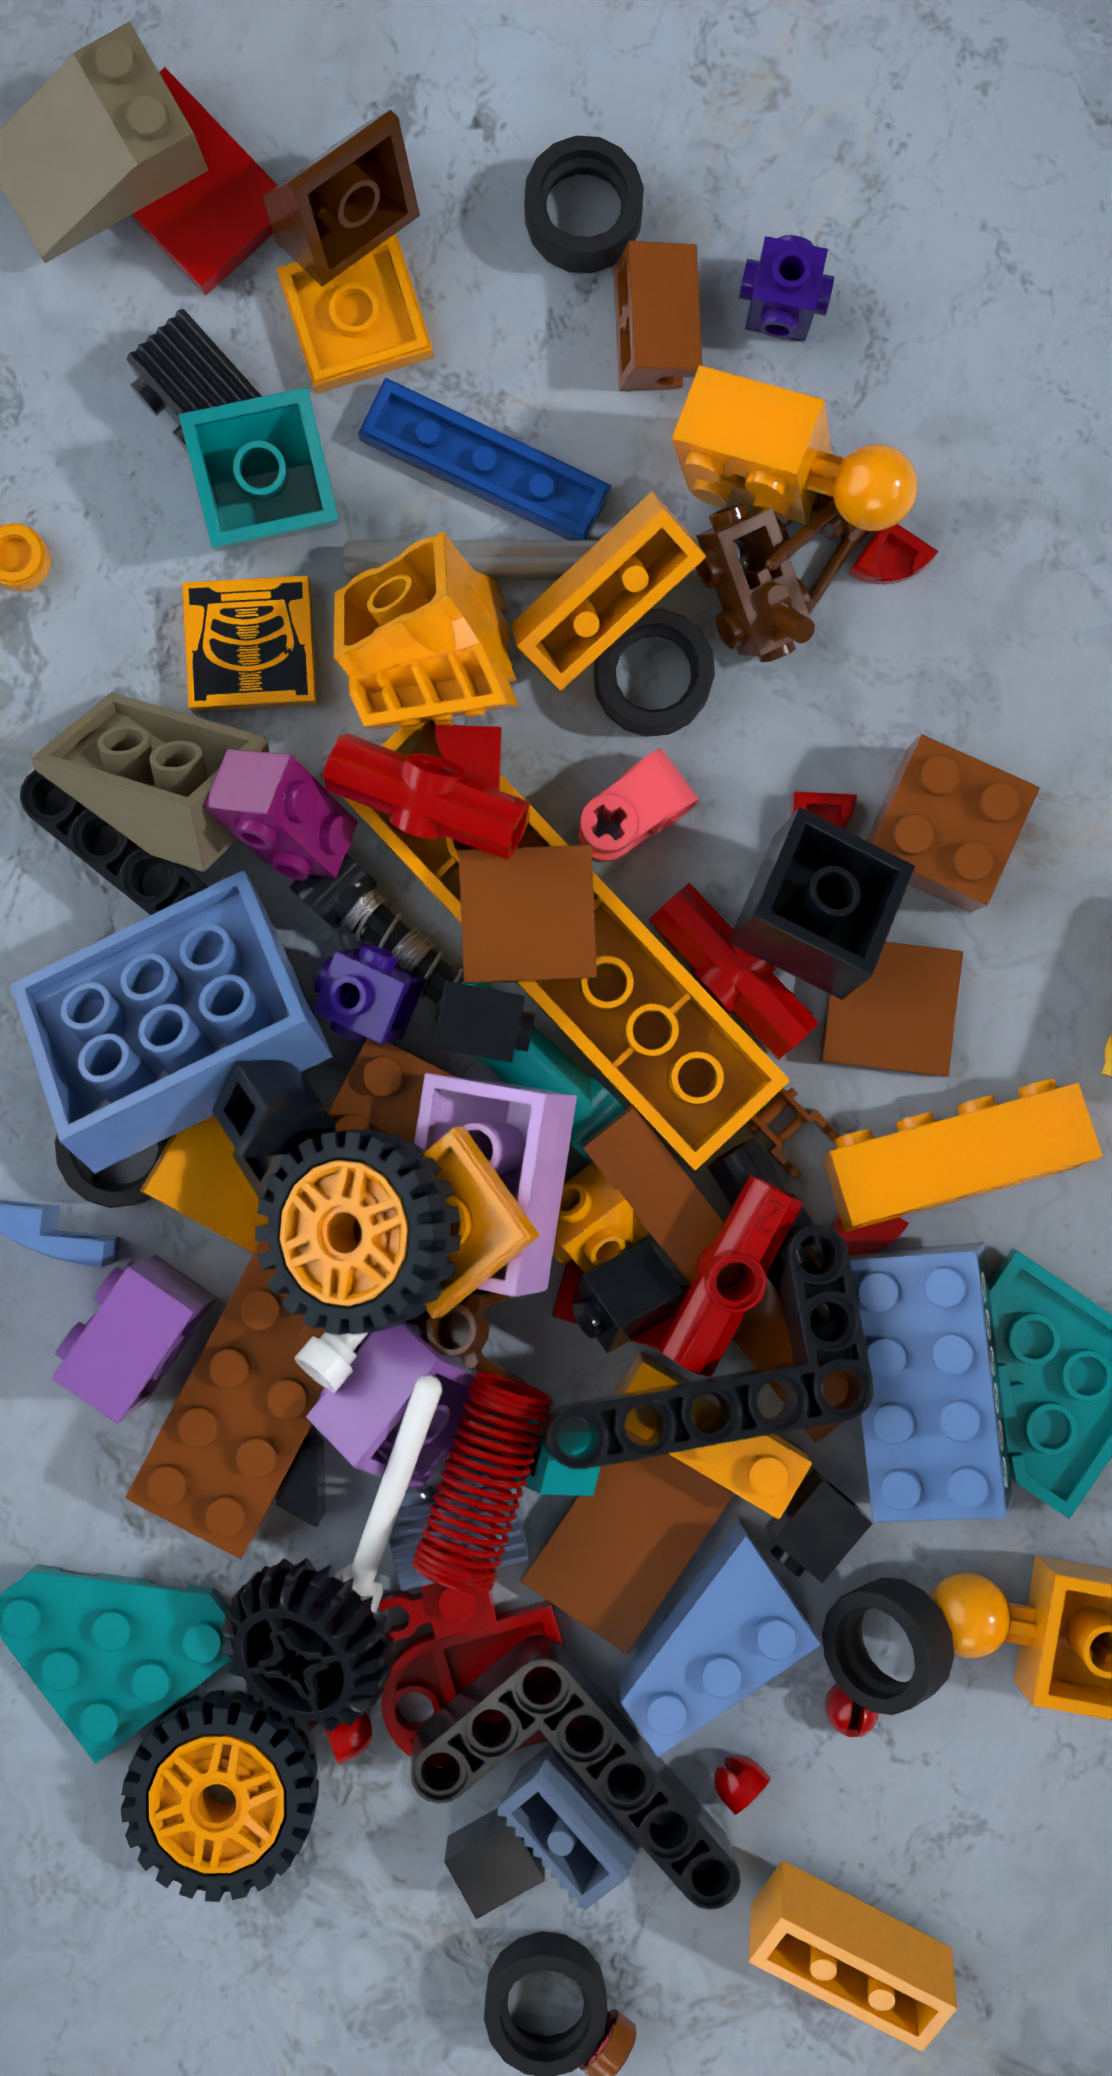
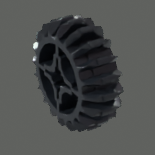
(308, 1644)

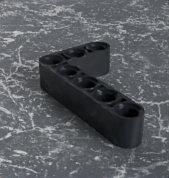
(121, 867)
(738, 1392)
(590, 1752)

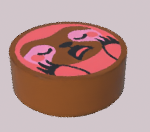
(613, 2048)

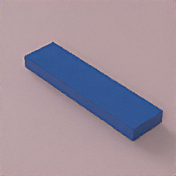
(484, 462)

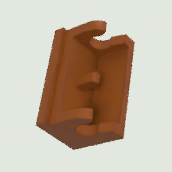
(657, 315)

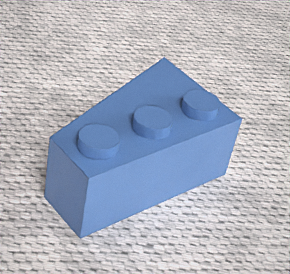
(715, 1645)

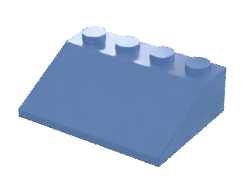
(156, 1016)

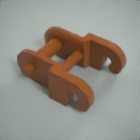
(786, 1099)

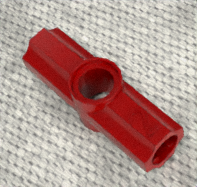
(426, 795)
(731, 975)
(711, 1313)

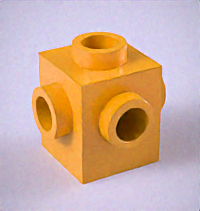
(594, 1221)

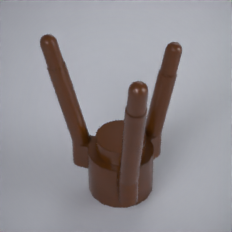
(829, 523)
(465, 1332)

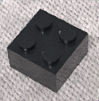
(822, 904)

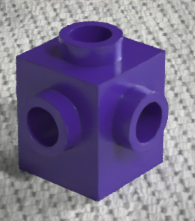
(786, 287)
(367, 994)

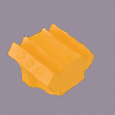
(424, 639)

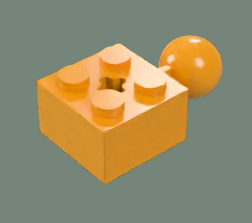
(775, 452)
(1056, 1631)

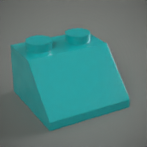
(259, 469)

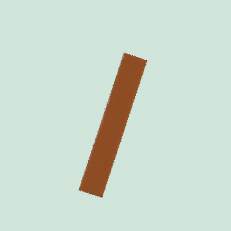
(683, 1227)

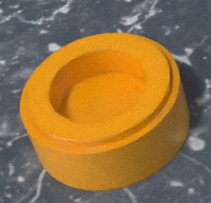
(23, 557)

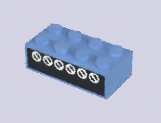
(937, 1398)

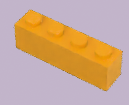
(961, 1155)

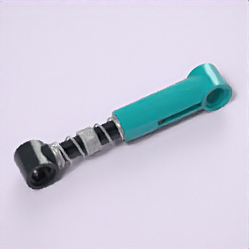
(354, 904)

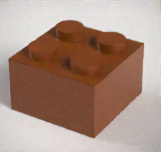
(952, 821)

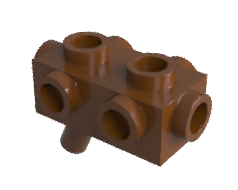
(760, 607)

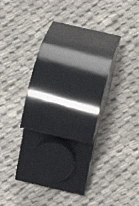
(266, 1115)

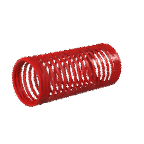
(509, 1400)

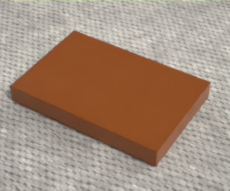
(626, 1544)

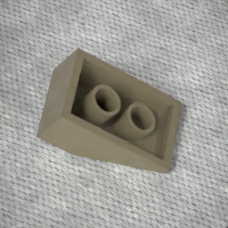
(95, 145)
(148, 774)

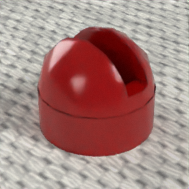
(839, 1709)
(350, 1740)
(739, 1782)

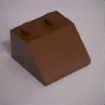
(345, 200)

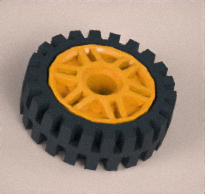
(402, 1225)
(211, 1842)

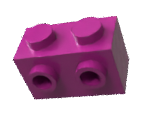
(281, 813)

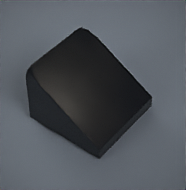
(305, 1486)

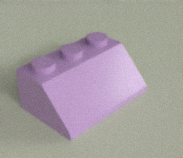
(527, 1144)

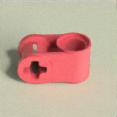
(643, 801)

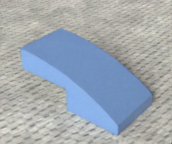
(36, 1228)

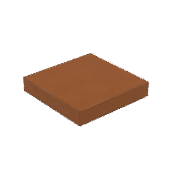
(528, 915)
(899, 1015)

